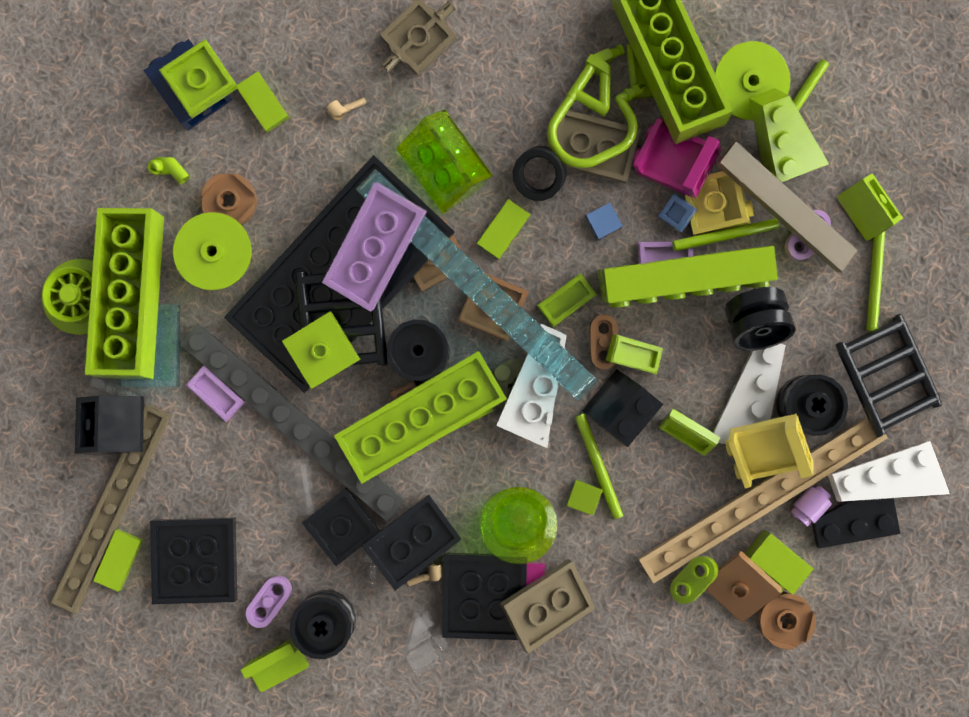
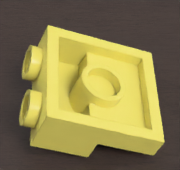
(720, 205)

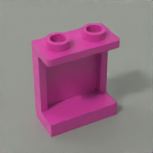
(679, 165)

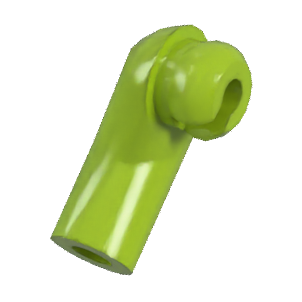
(168, 166)

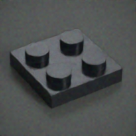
(341, 526)

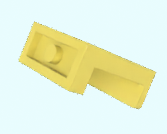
(769, 449)

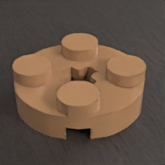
(230, 184)
(793, 634)

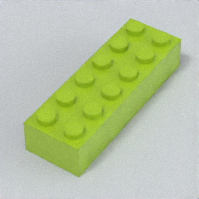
(674, 66)
(690, 274)
(124, 293)

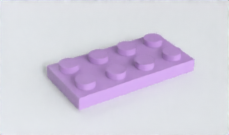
(374, 246)

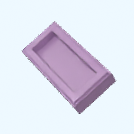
(659, 251)
(215, 393)

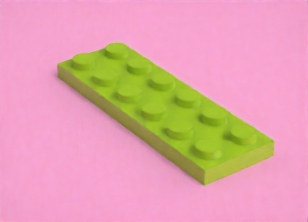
(420, 417)

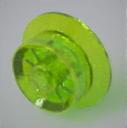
(518, 525)

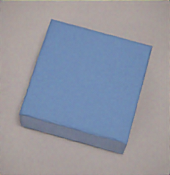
(677, 212)
(604, 221)

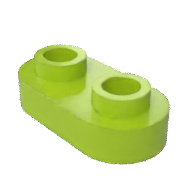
(693, 581)

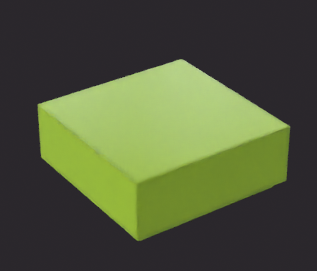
(584, 497)

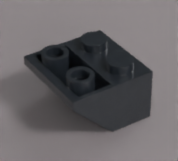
(109, 425)

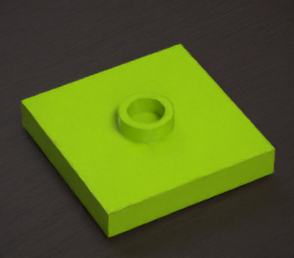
(198, 78)
(321, 350)

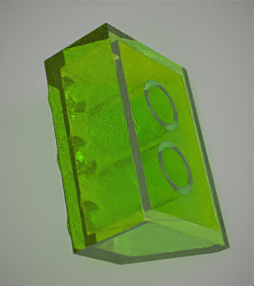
(443, 160)

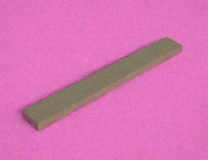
(109, 514)

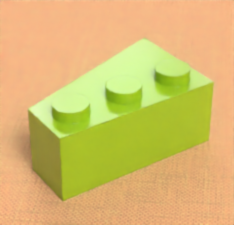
(783, 136)

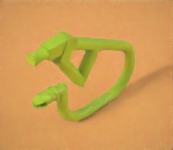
(598, 65)

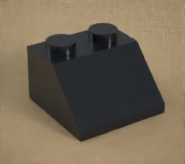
(622, 407)

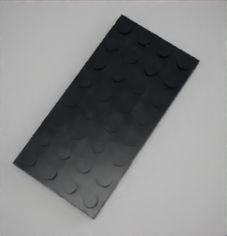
(270, 306)

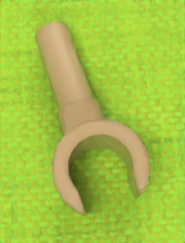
(338, 111)
(435, 574)

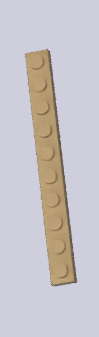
(757, 502)

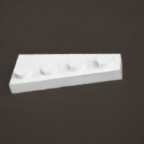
(754, 392)
(532, 399)
(895, 475)

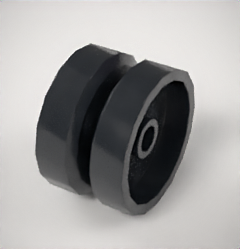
(759, 319)
(403, 358)
(816, 391)
(318, 640)

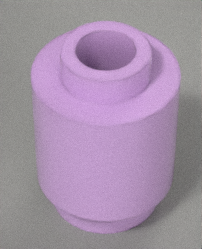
(811, 505)

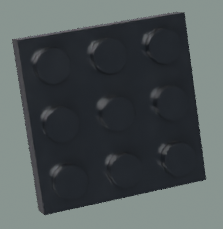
(193, 560)
(473, 593)

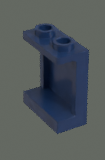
(169, 96)

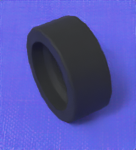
(520, 181)

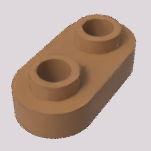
(601, 342)

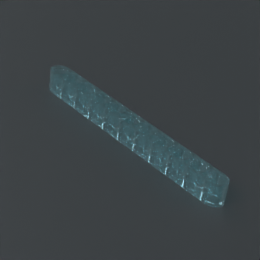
(494, 301)

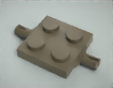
(418, 36)

